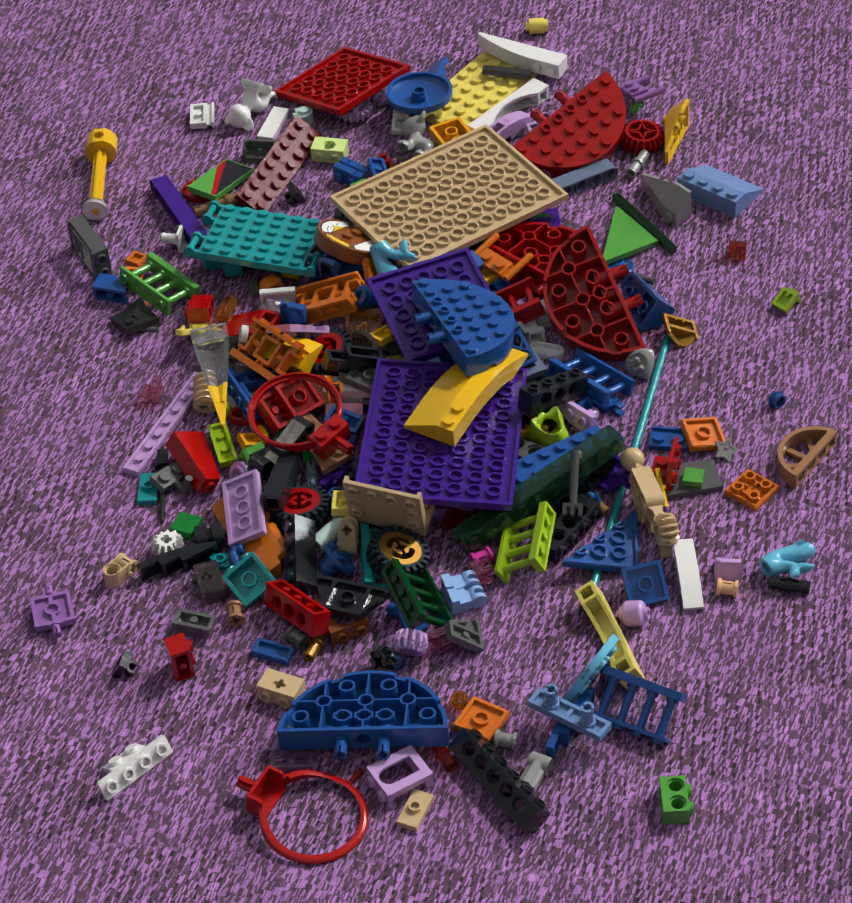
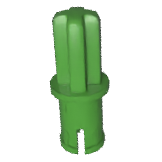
(634, 108)

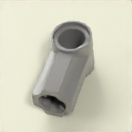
(536, 769)

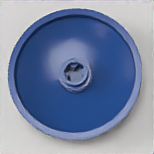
(419, 92)

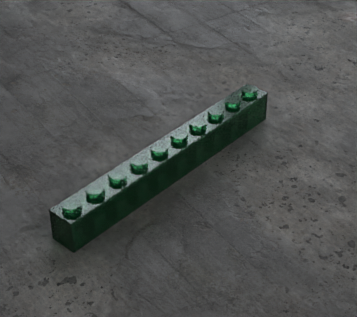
(538, 488)

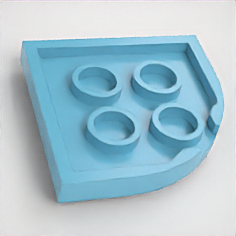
(592, 669)

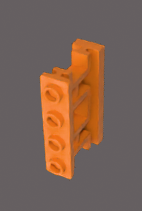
(340, 294)
(261, 364)

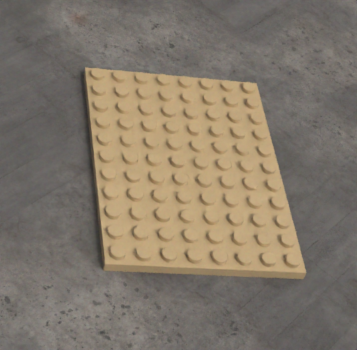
(450, 196)

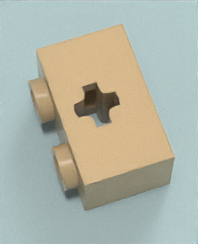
(280, 688)

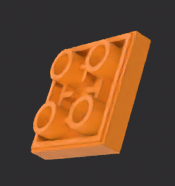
(751, 490)

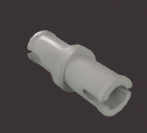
(637, 164)

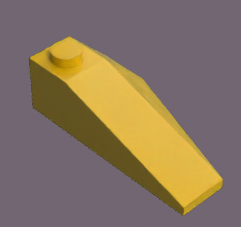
(675, 124)

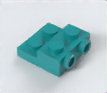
(248, 578)

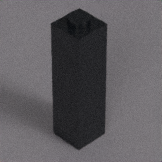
(281, 483)

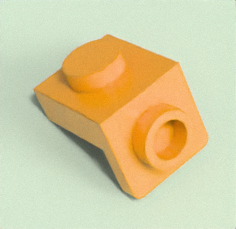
(250, 439)

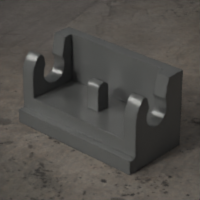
(256, 150)

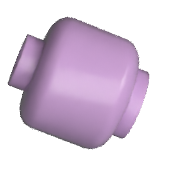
(634, 613)

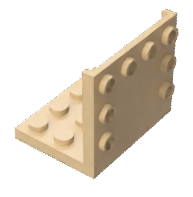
(387, 507)

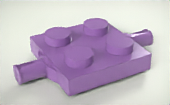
(52, 610)

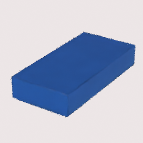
(273, 651)

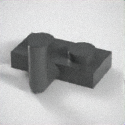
(171, 476)

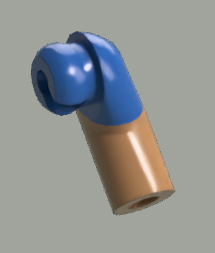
(603, 508)

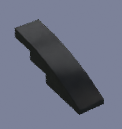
(177, 559)

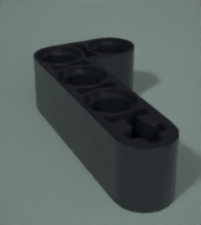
(295, 432)

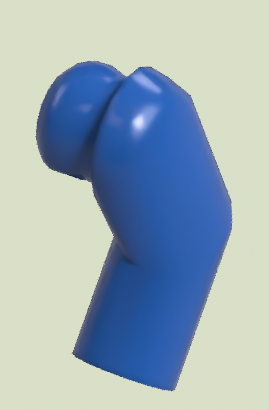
(235, 553)

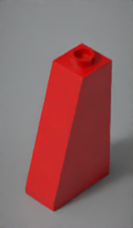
(194, 458)

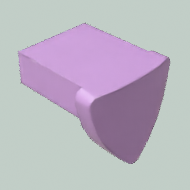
(727, 569)

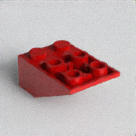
(246, 319)

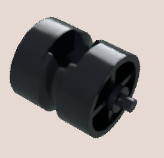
(210, 534)

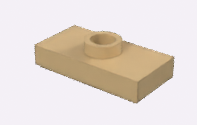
(415, 810)

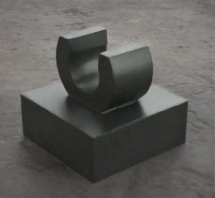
(294, 194)

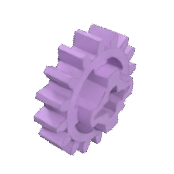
(358, 113)

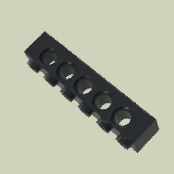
(499, 780)

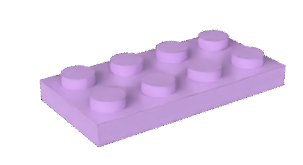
(244, 508)

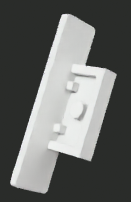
(131, 765)

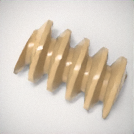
(201, 396)

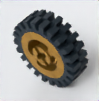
(400, 545)

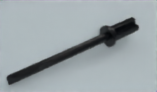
(162, 462)

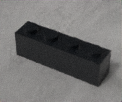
(300, 553)

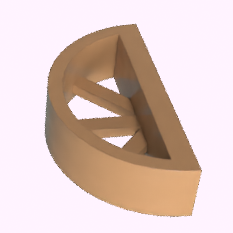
(795, 473)

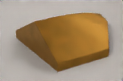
(680, 330)

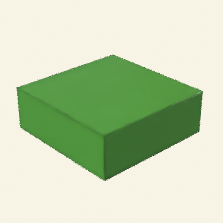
(693, 477)

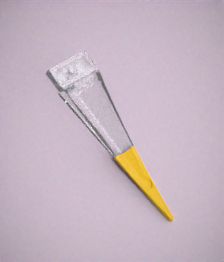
(212, 351)

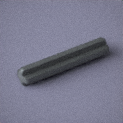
(506, 71)

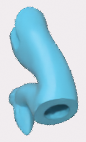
(383, 251)
(786, 558)

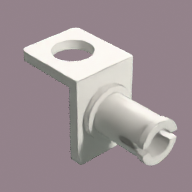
(177, 239)

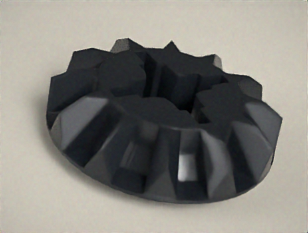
(387, 657)

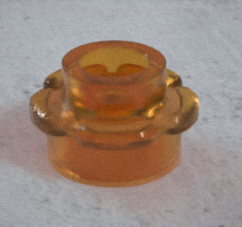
(459, 696)

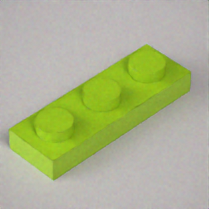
(222, 444)

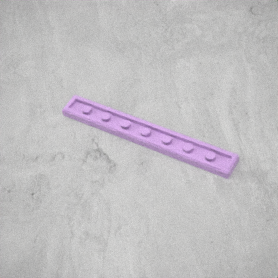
(161, 430)

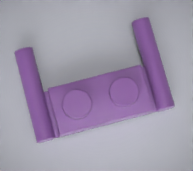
(638, 93)

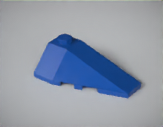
(649, 314)

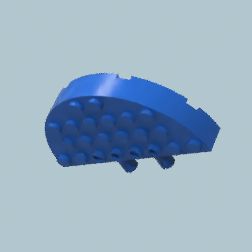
(467, 320)
(364, 712)

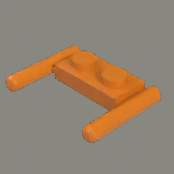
(497, 264)

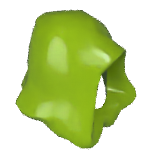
(545, 439)

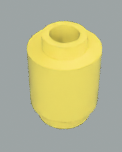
(537, 26)

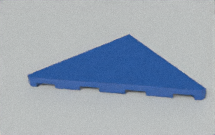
(611, 549)

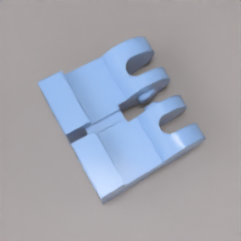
(463, 591)

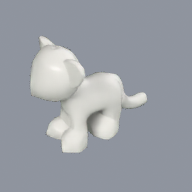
(255, 99)

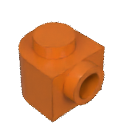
(270, 281)

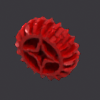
(642, 135)

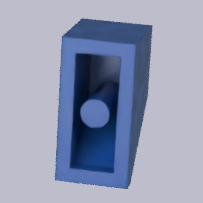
(109, 288)

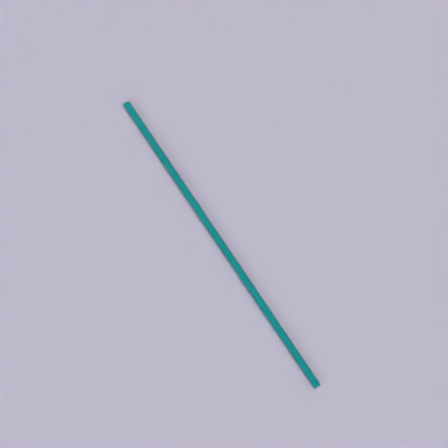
(638, 436)

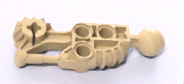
(650, 501)

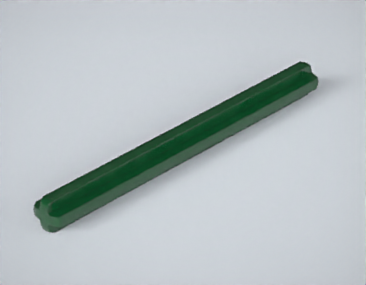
(629, 209)

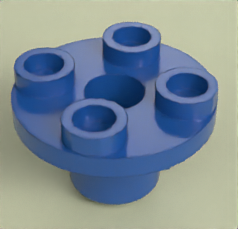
(335, 561)

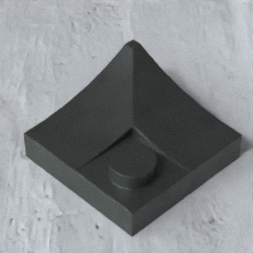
(134, 318)

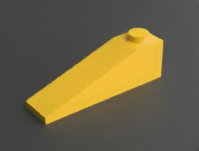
(297, 365)

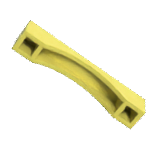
(600, 614)

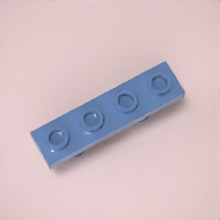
(578, 718)

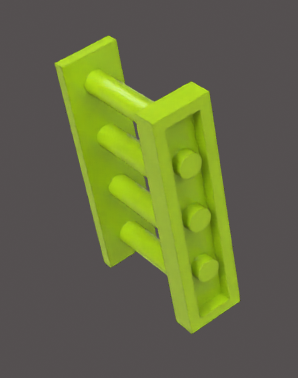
(538, 548)

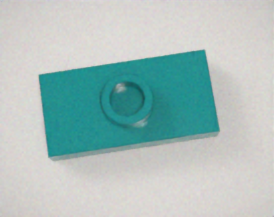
(147, 492)

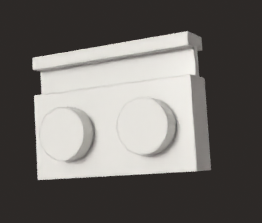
(202, 115)

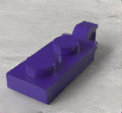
(336, 476)

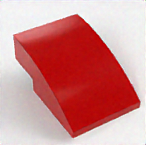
(287, 401)

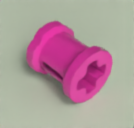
(486, 552)

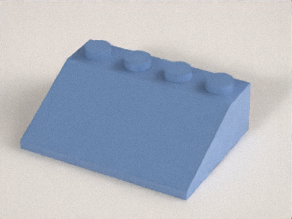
(719, 189)

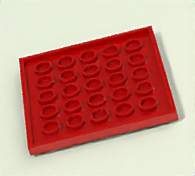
(342, 81)

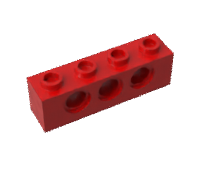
(297, 607)

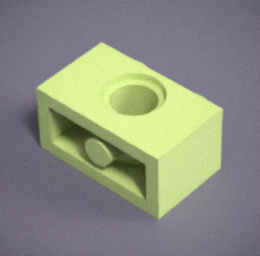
(329, 149)

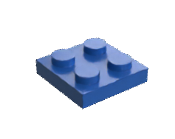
(645, 582)

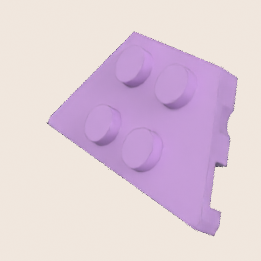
(303, 331)

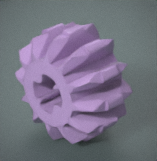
(410, 642)

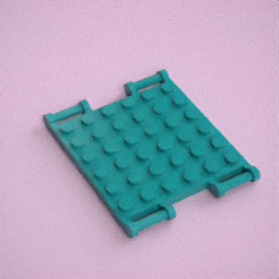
(257, 240)

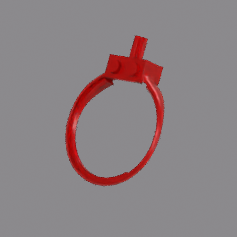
(323, 441)
(268, 790)

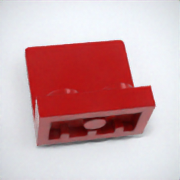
(669, 465)

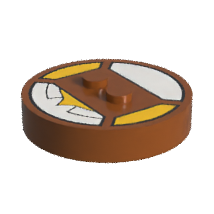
(343, 240)

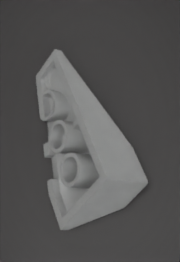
(669, 198)

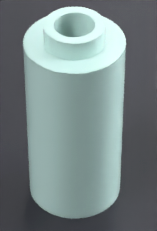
(328, 532)

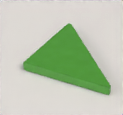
(626, 238)

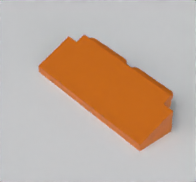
(268, 548)

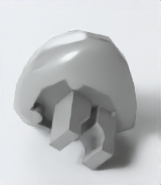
(640, 363)

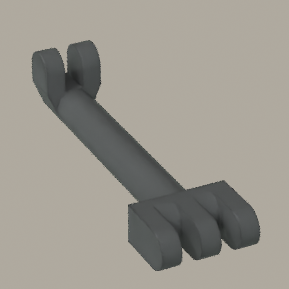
(575, 455)

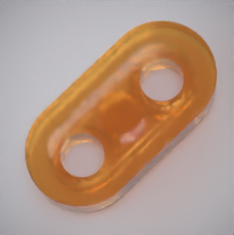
(226, 308)

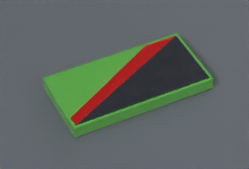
(220, 180)

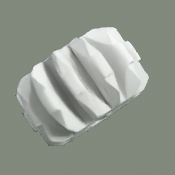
(166, 542)

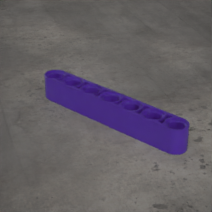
(176, 207)

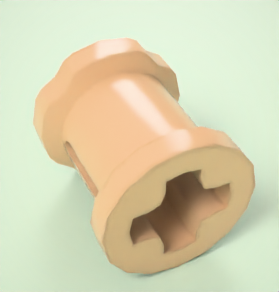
(727, 587)

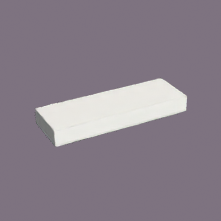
(273, 123)

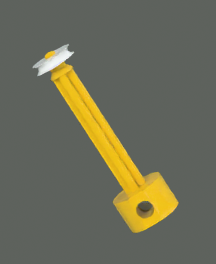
(99, 150)

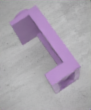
(386, 792)

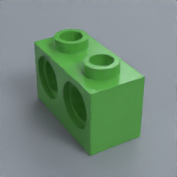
(674, 799)

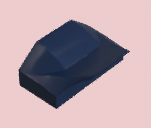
(328, 268)

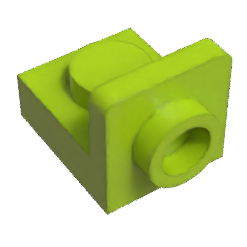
(786, 299)

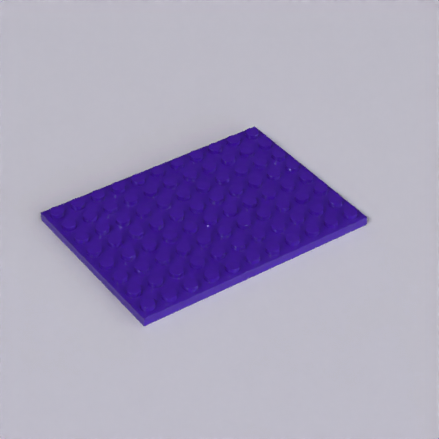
(471, 474)

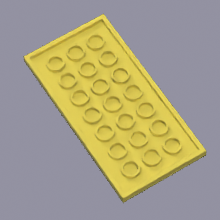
(477, 92)

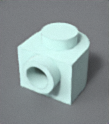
(304, 113)

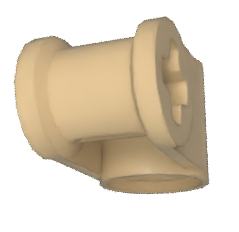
(348, 538)
(119, 571)

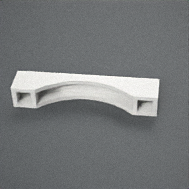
(528, 95)

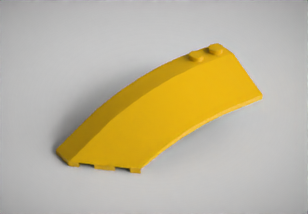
(458, 399)

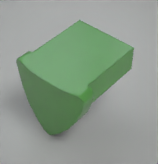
(246, 453)

